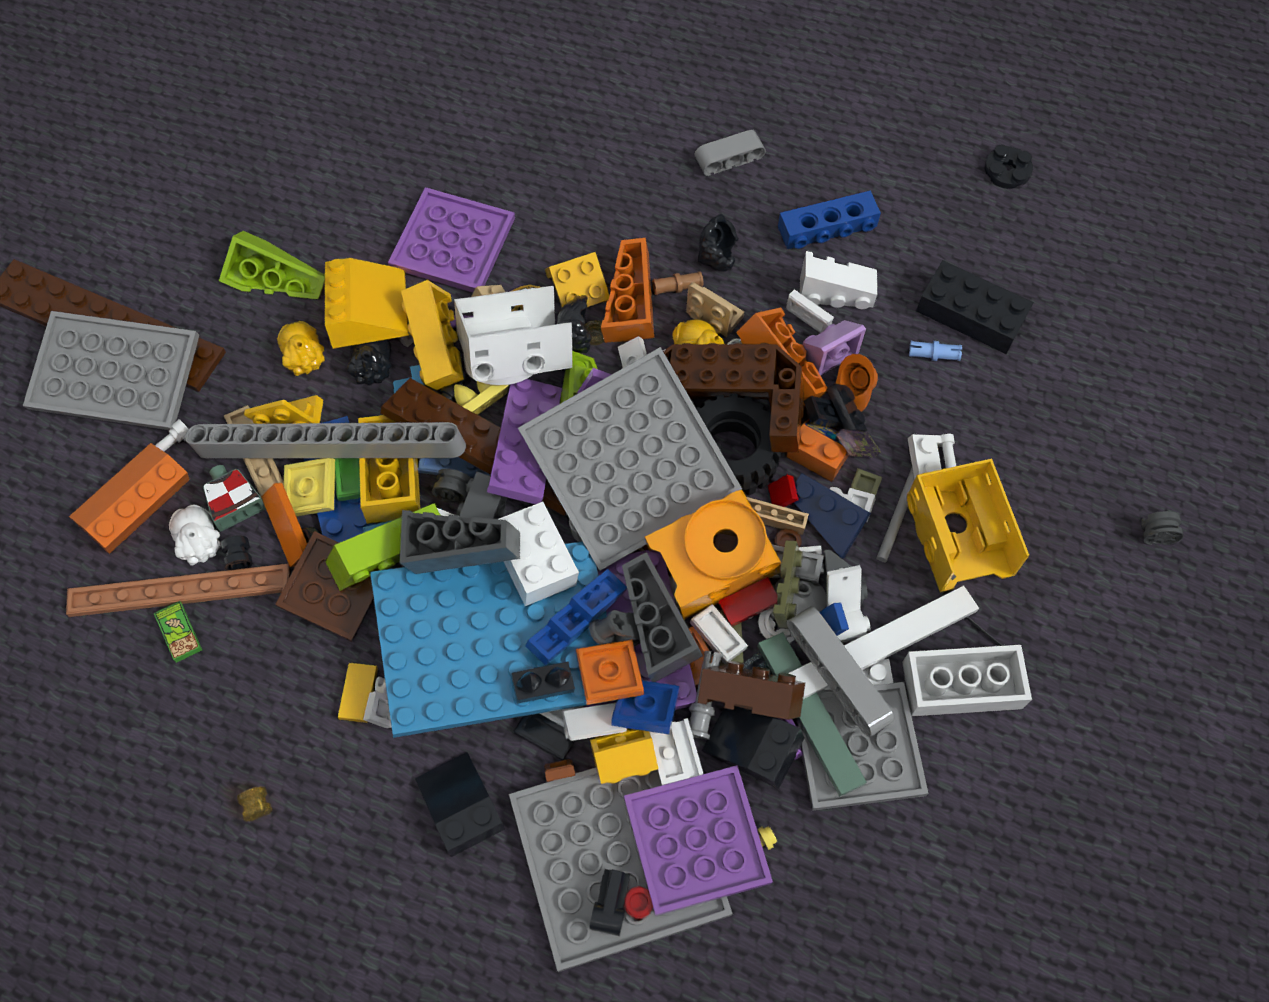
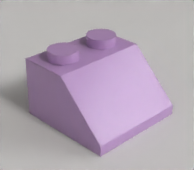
(833, 345)

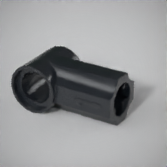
(609, 910)

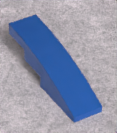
(576, 616)

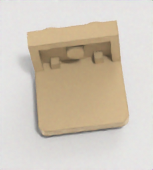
(710, 307)

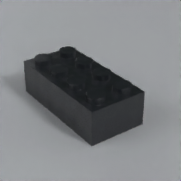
(974, 306)

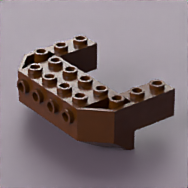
(749, 371)

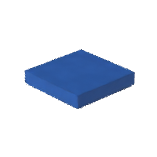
(649, 711)

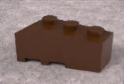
(753, 690)

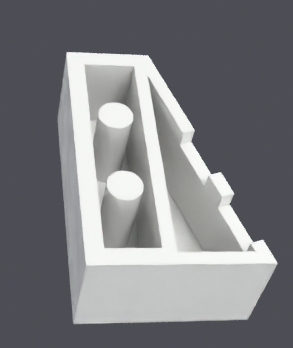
(837, 284)

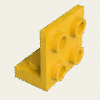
(579, 278)
(283, 412)

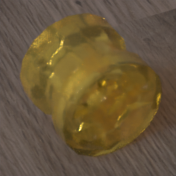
(254, 803)

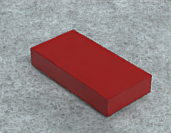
(748, 602)

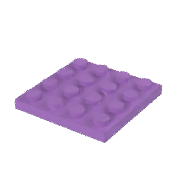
(452, 240)
(697, 840)

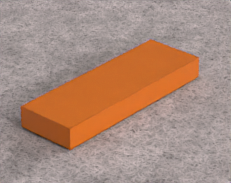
(285, 523)

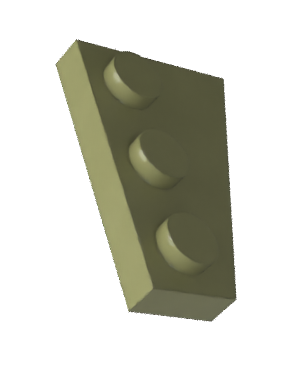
(791, 560)

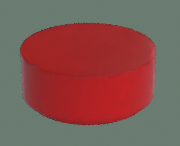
(638, 903)

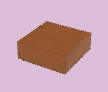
(559, 770)

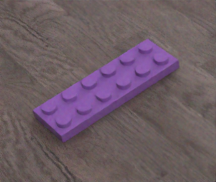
(514, 467)

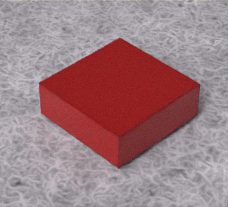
(783, 491)

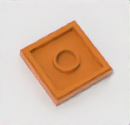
(609, 672)

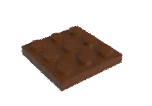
(316, 597)

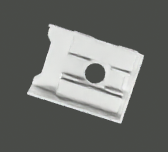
(509, 344)

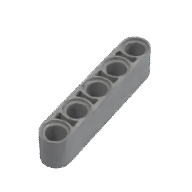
(840, 671)

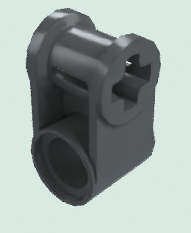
(615, 628)

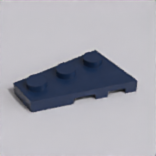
(830, 514)

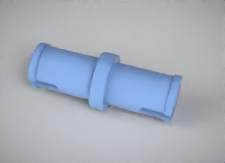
(935, 350)

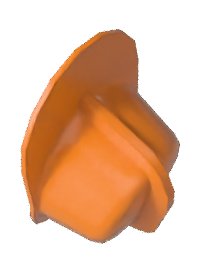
(860, 376)

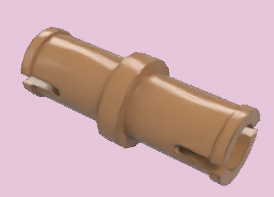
(676, 282)

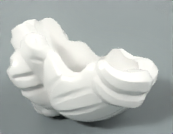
(194, 534)

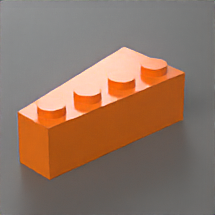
(630, 300)
(771, 329)

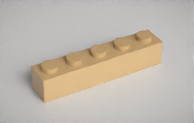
(779, 516)

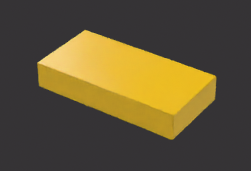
(358, 684)

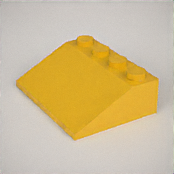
(363, 302)

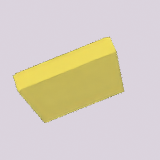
(310, 485)

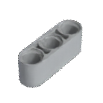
(729, 151)

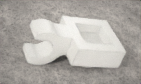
(377, 705)

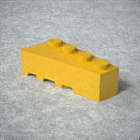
(433, 334)

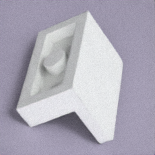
(590, 722)

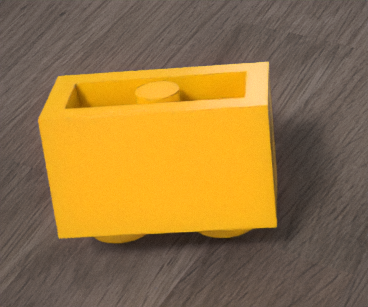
(623, 755)

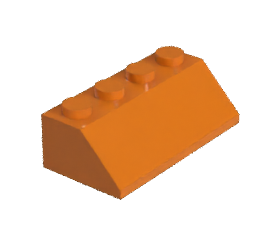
(130, 497)

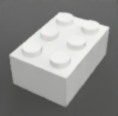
(544, 559)

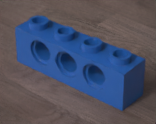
(829, 220)

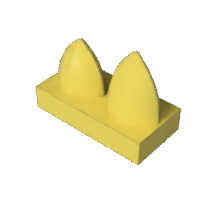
(478, 403)

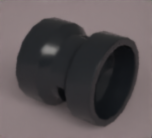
(236, 552)

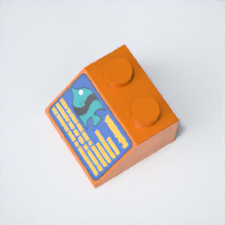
(820, 450)

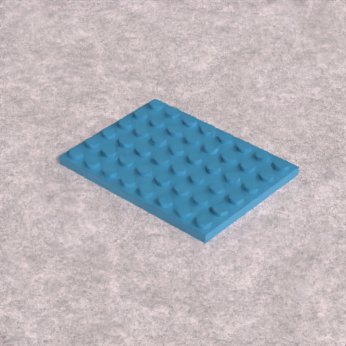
(460, 636)

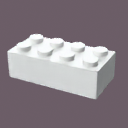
(966, 680)

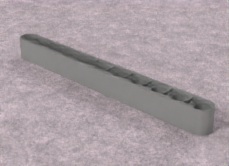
(327, 440)

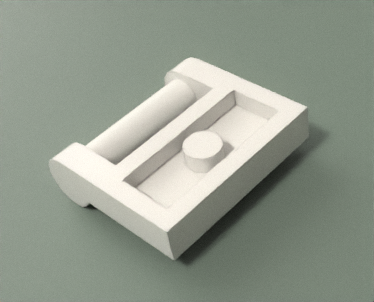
(925, 452)

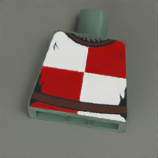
(230, 497)

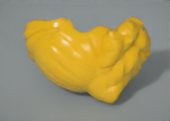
(696, 332)
(300, 348)

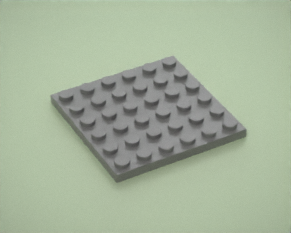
(628, 457)
(569, 838)

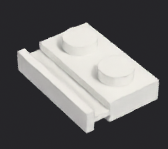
(676, 753)

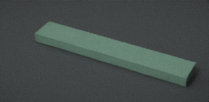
(816, 721)

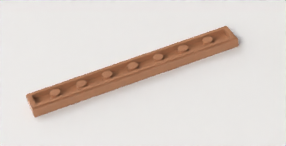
(171, 590)

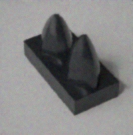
(542, 682)

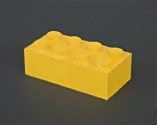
(387, 484)

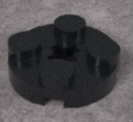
(1012, 156)

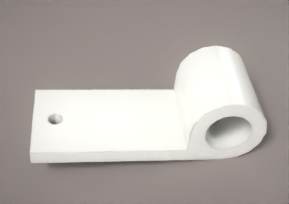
(845, 587)

